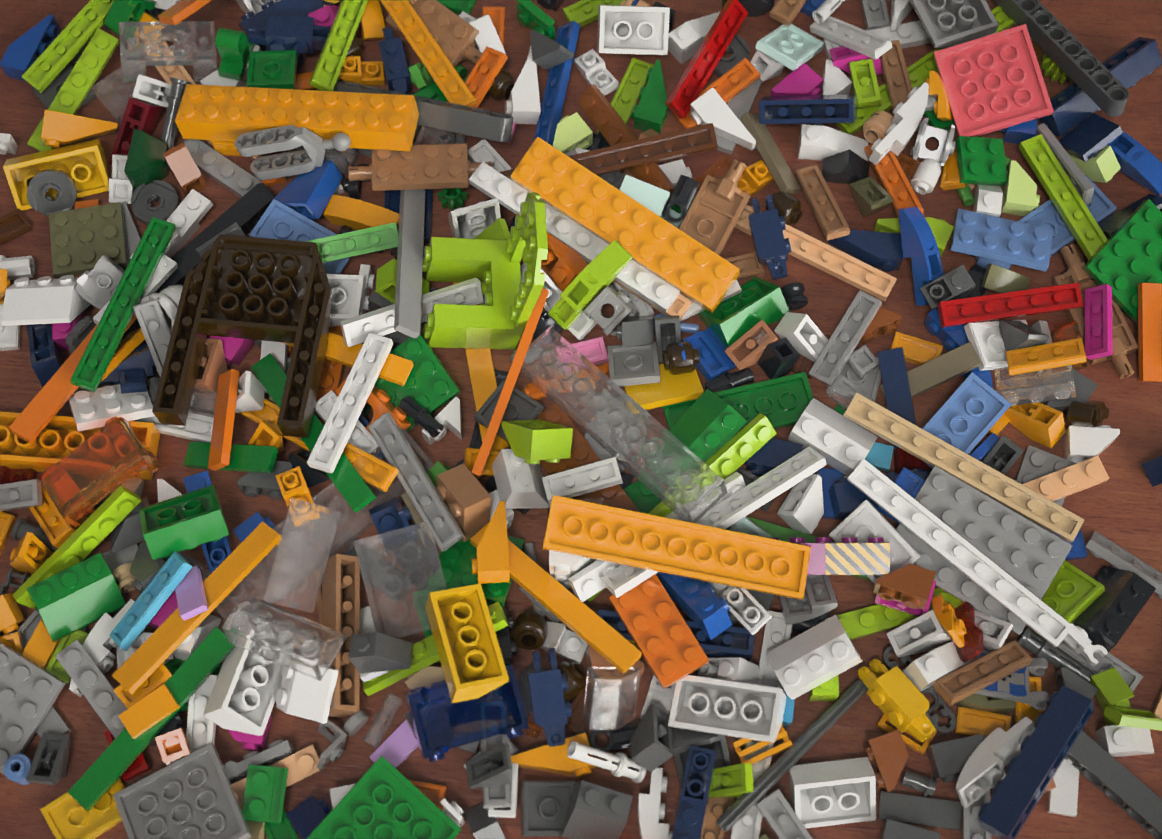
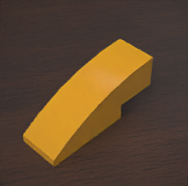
(358, 213)

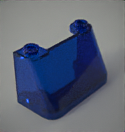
(448, 725)

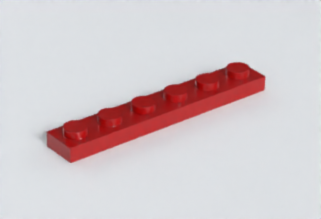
(706, 58)
(1010, 305)

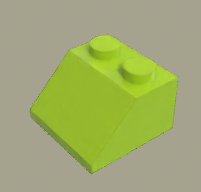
(538, 440)

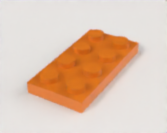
(659, 631)

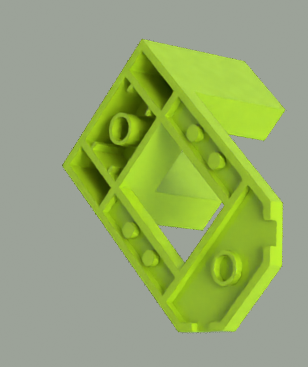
(496, 264)

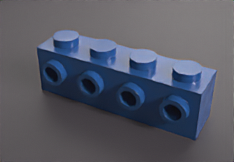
(698, 602)

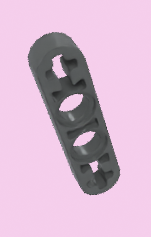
(938, 701)

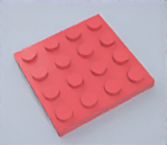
(993, 82)

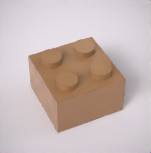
(465, 499)

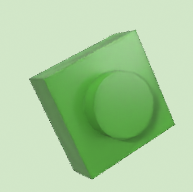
(419, 75)

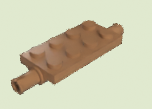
(448, 29)
(421, 168)
(716, 209)
(1122, 336)

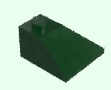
(146, 159)

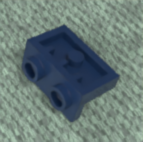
(390, 516)

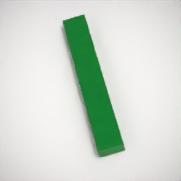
(120, 308)
(345, 475)
(126, 749)

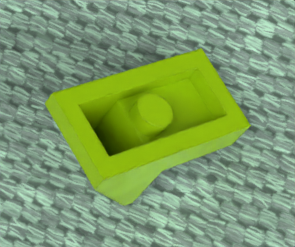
(864, 83)
(1112, 691)
(731, 781)

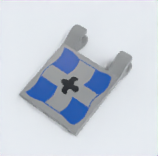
(1016, 685)

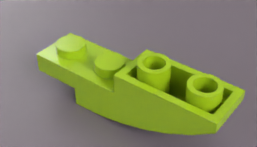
(589, 284)

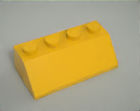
(82, 162)
(466, 642)

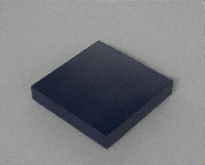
(1090, 137)

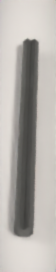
(792, 755)

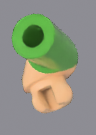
(966, 195)

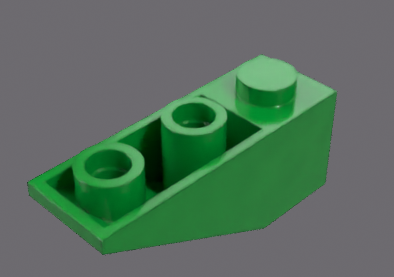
(652, 110)

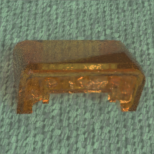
(97, 469)

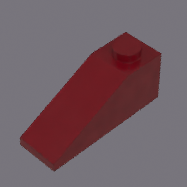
(138, 115)

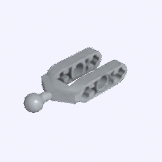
(284, 139)

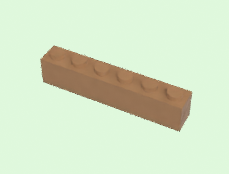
(342, 614)

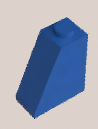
(312, 190)

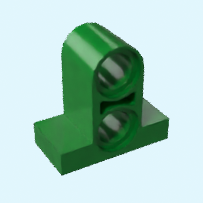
(126, 12)
(234, 53)

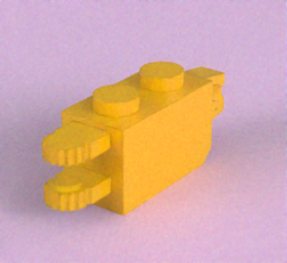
(897, 699)

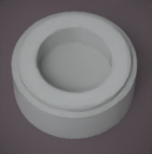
(355, 723)

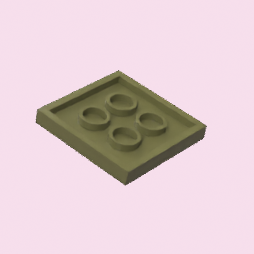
(84, 236)

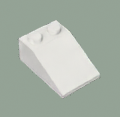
(633, 29)
(474, 219)
(345, 297)

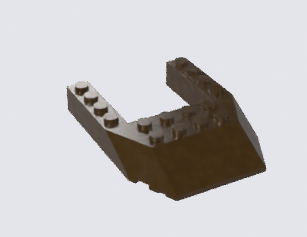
(255, 293)

